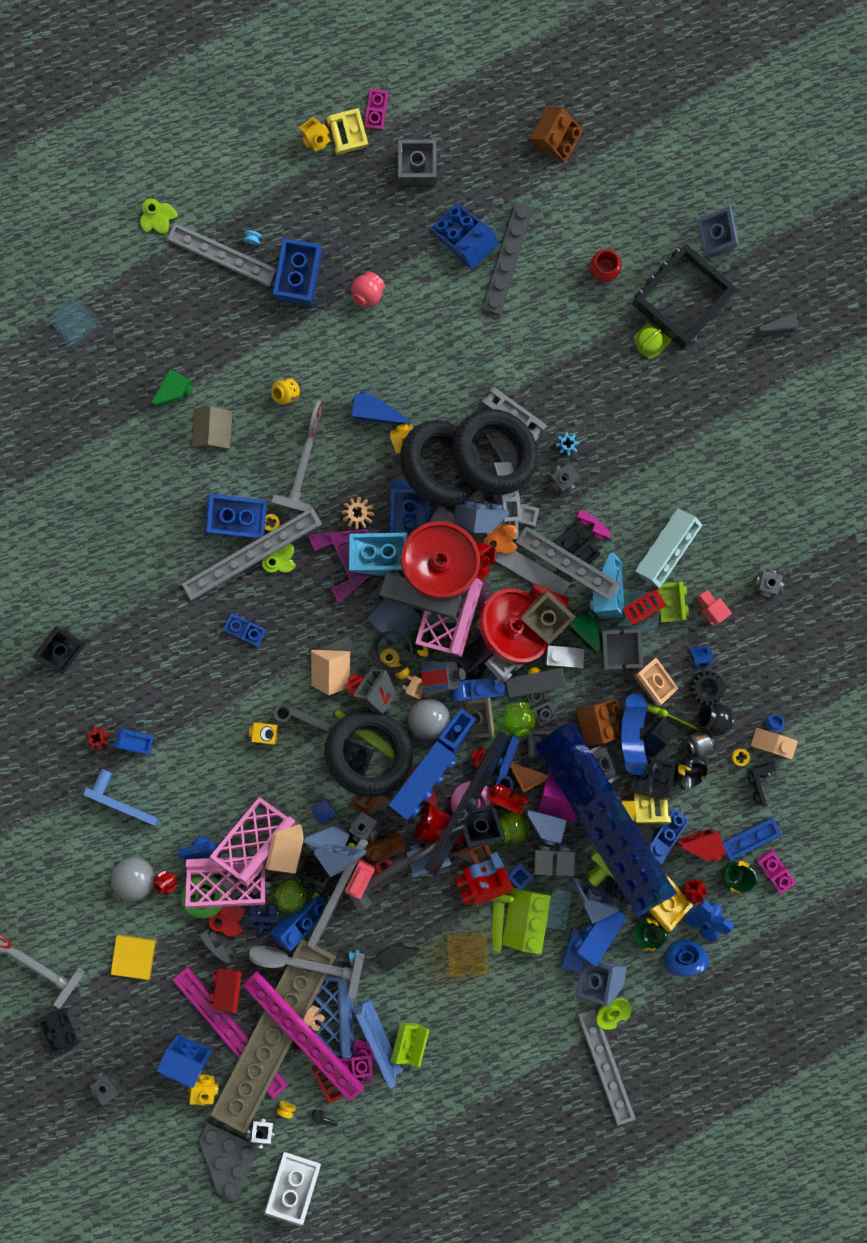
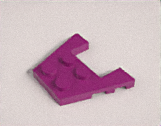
(341, 543)

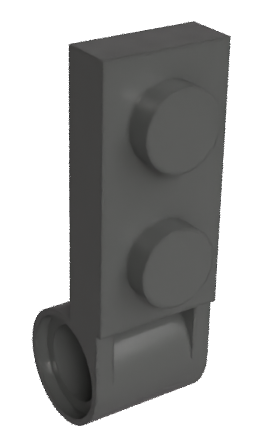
(303, 714)

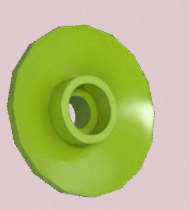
(619, 1007)

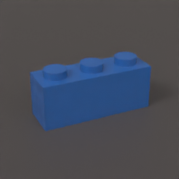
(597, 938)

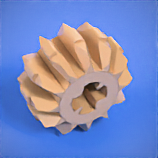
(351, 516)

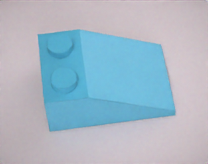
(376, 553)
(603, 607)

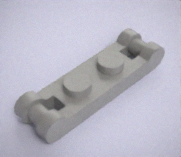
(508, 405)

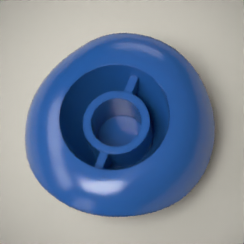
(685, 958)

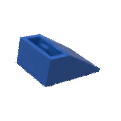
(465, 235)

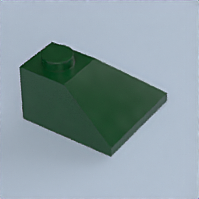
(586, 630)

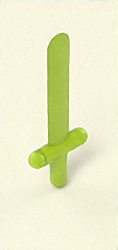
(663, 713)
(372, 738)
(497, 920)

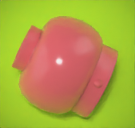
(367, 289)

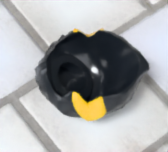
(691, 771)

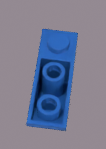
(667, 835)
(298, 924)

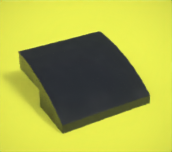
(575, 538)
(360, 757)
(656, 779)

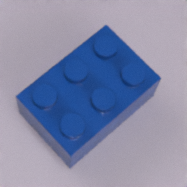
(297, 272)
(184, 1061)

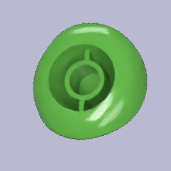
(202, 913)

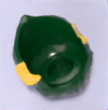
(418, 650)
(739, 877)
(649, 934)

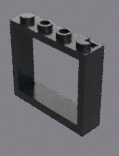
(659, 319)

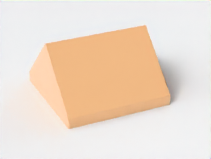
(330, 670)
(655, 682)
(285, 850)

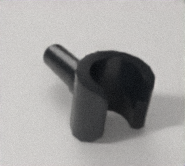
(318, 1118)

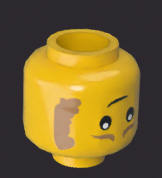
(285, 391)

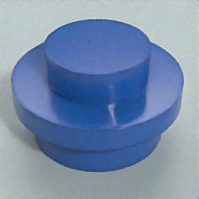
(775, 723)

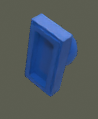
(133, 741)
(200, 849)

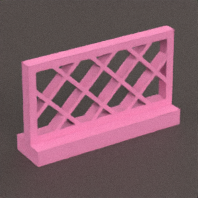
(462, 627)
(258, 861)
(208, 866)

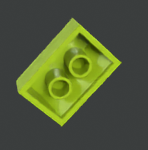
(526, 920)

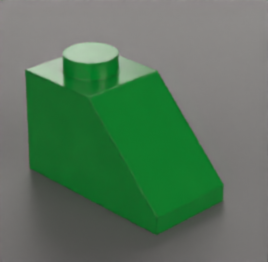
(173, 389)

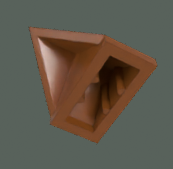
(527, 777)
(365, 804)
(474, 855)

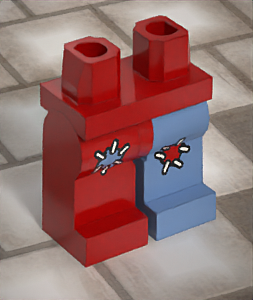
(485, 881)

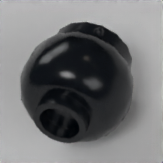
(715, 719)

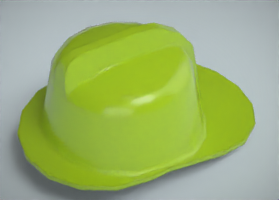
(651, 341)

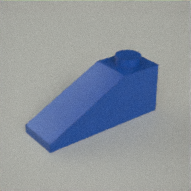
(374, 410)

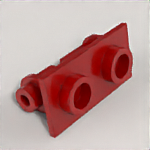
(500, 796)

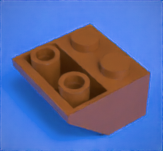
(556, 133)
(600, 722)

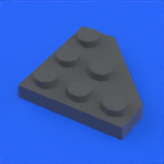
(227, 1159)

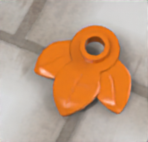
(503, 536)

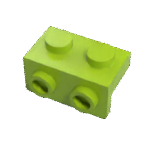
(674, 598)
(410, 1044)

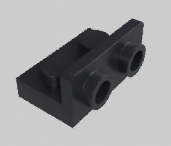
(474, 658)
(315, 876)
(57, 1032)

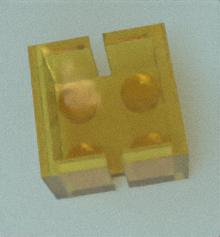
(467, 953)

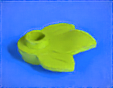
(159, 218)
(281, 559)

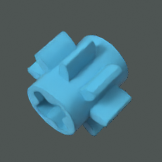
(563, 447)

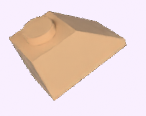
(774, 743)

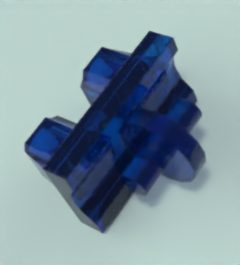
(253, 914)

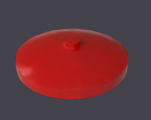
(440, 560)
(506, 632)

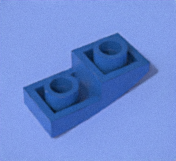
(244, 629)
(569, 960)

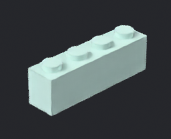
(668, 548)

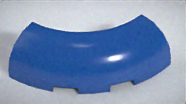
(631, 745)

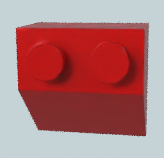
(704, 844)
(226, 989)

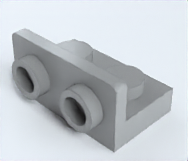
(501, 668)

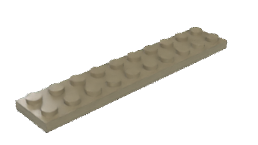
(269, 1042)

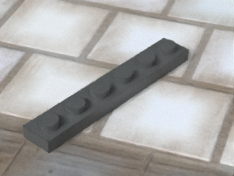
(508, 258)

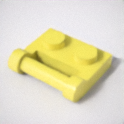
(353, 128)
(646, 811)

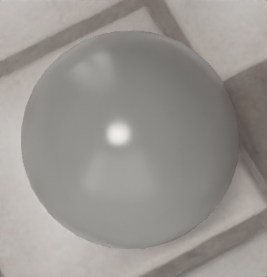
(428, 719)
(132, 879)

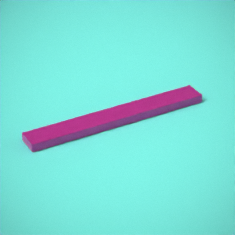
(220, 1021)
(303, 1036)

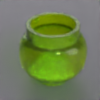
(519, 718)
(514, 828)
(290, 896)

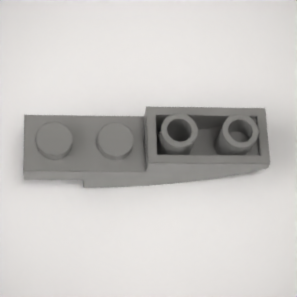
(508, 501)

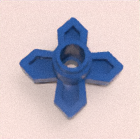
(710, 920)

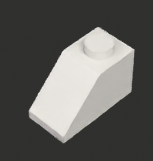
(564, 656)

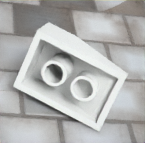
(292, 1189)

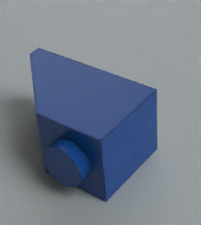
(457, 731)

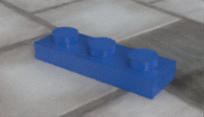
(751, 838)

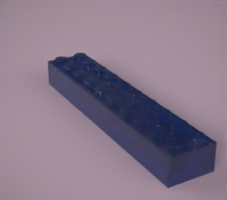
(605, 819)

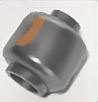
(699, 744)

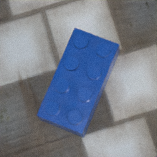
(422, 780)

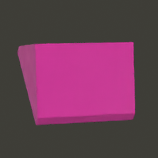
(554, 801)

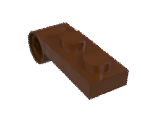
(383, 848)

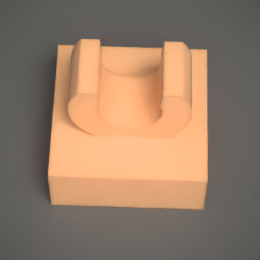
(415, 687)
(311, 1016)

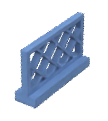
(345, 1018)
(378, 1041)

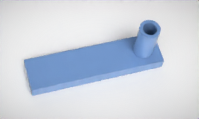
(97, 794)

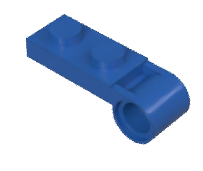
(479, 689)
(504, 762)

